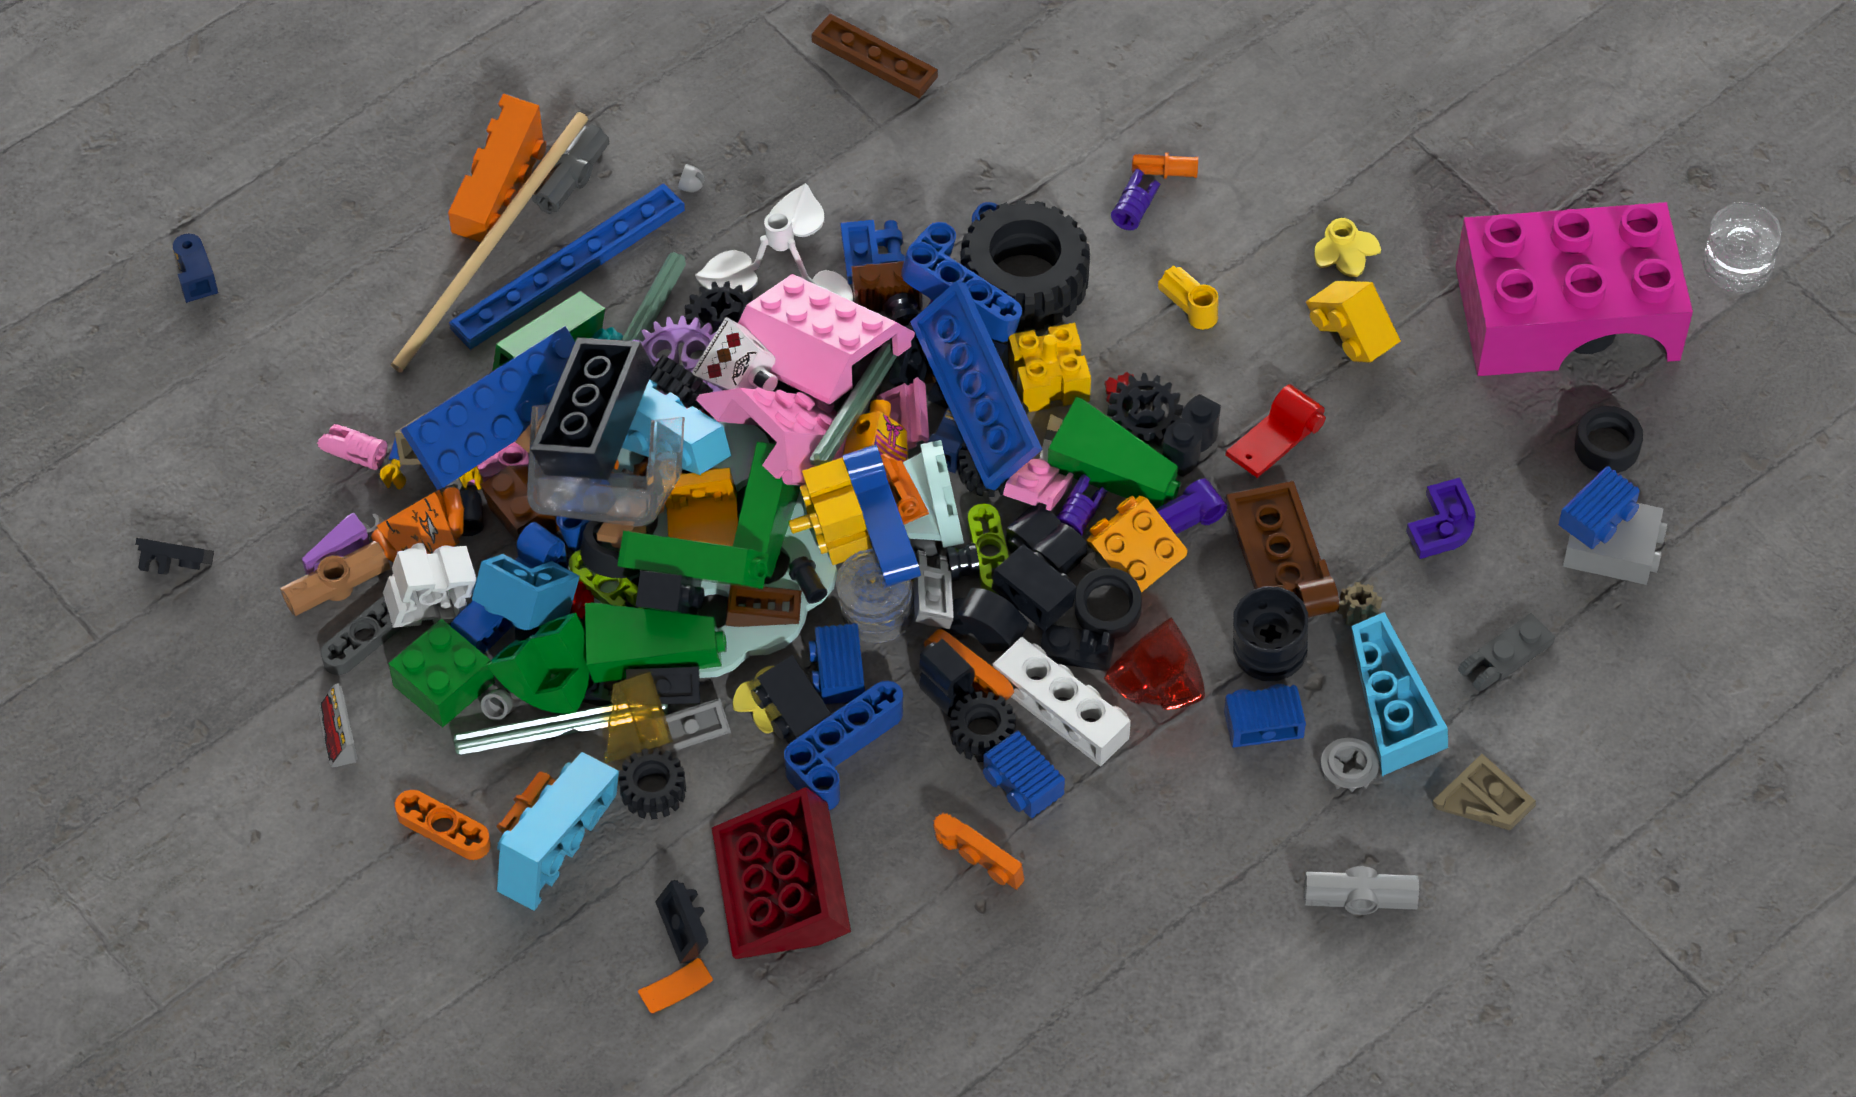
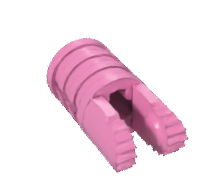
(354, 446)

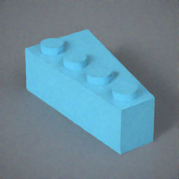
(704, 437)
(554, 828)

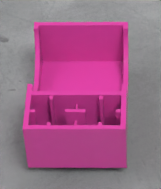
(1566, 277)

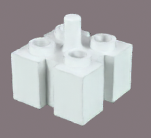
(429, 585)

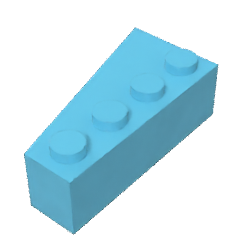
(1397, 702)

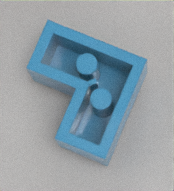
(525, 594)

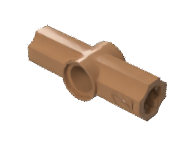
(319, 587)

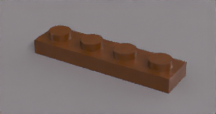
(874, 55)

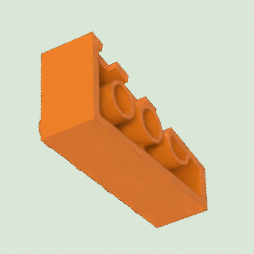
(499, 169)

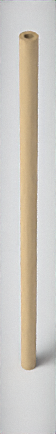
(489, 242)

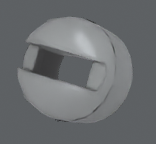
(691, 179)
(496, 704)

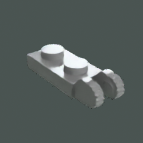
(933, 592)

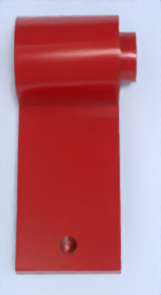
(1289, 422)

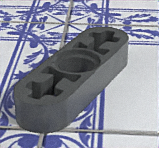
(358, 649)

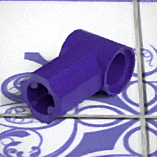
(1197, 505)

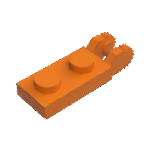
(978, 849)

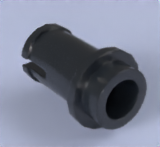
(804, 573)

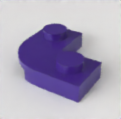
(1452, 522)

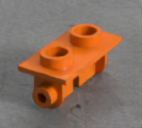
(903, 489)

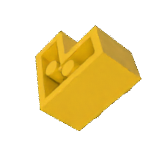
(1357, 316)

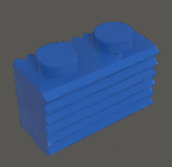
(1599, 508)
(839, 663)
(1264, 715)
(1023, 775)

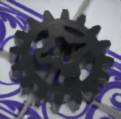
(717, 304)
(1143, 396)

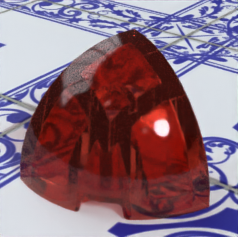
(1159, 670)

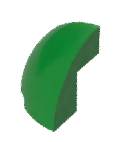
(547, 667)

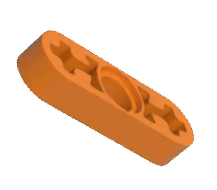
(986, 677)
(449, 839)

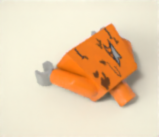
(431, 521)

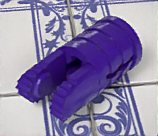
(1133, 202)
(1079, 508)

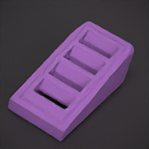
(342, 540)

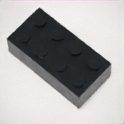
(592, 408)

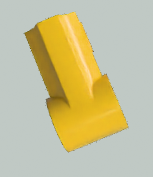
(1193, 298)

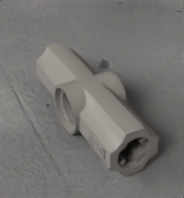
(1361, 890)

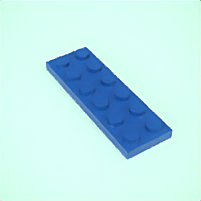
(976, 385)
(488, 412)

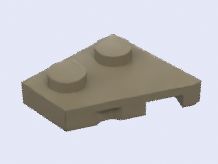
(1485, 796)

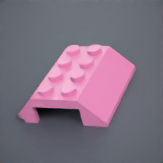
(818, 335)
(790, 419)

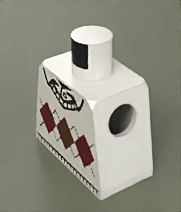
(736, 360)

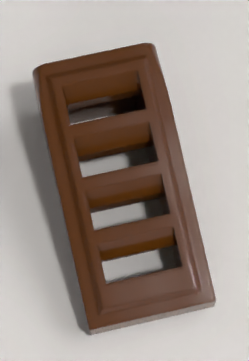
(750, 616)

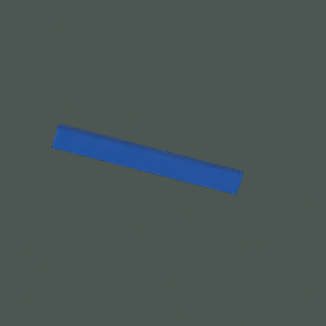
(566, 266)

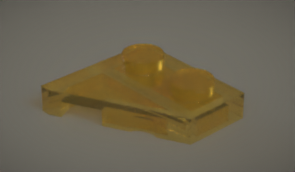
(635, 718)

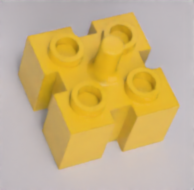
(1049, 367)
(832, 511)

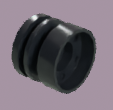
(1273, 617)

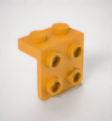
(704, 507)
(1137, 541)

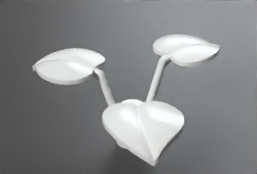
(793, 215)

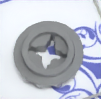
(1342, 752)

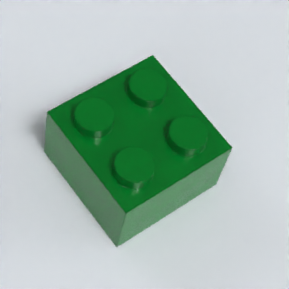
(441, 673)

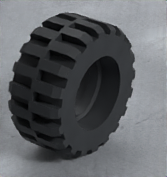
(1035, 232)

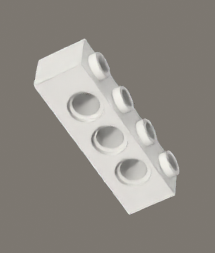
(1094, 739)

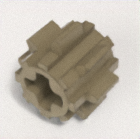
(1359, 603)

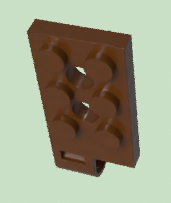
(1298, 568)

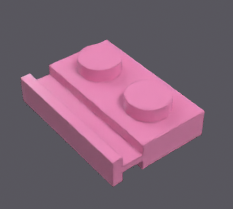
(909, 410)
(1038, 483)

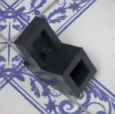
(989, 618)

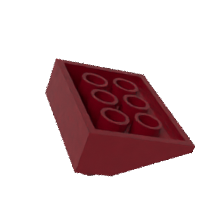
(781, 877)

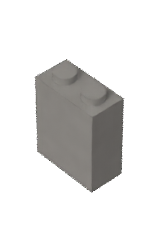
(1630, 551)

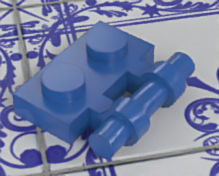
(861, 244)

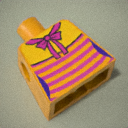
(878, 429)

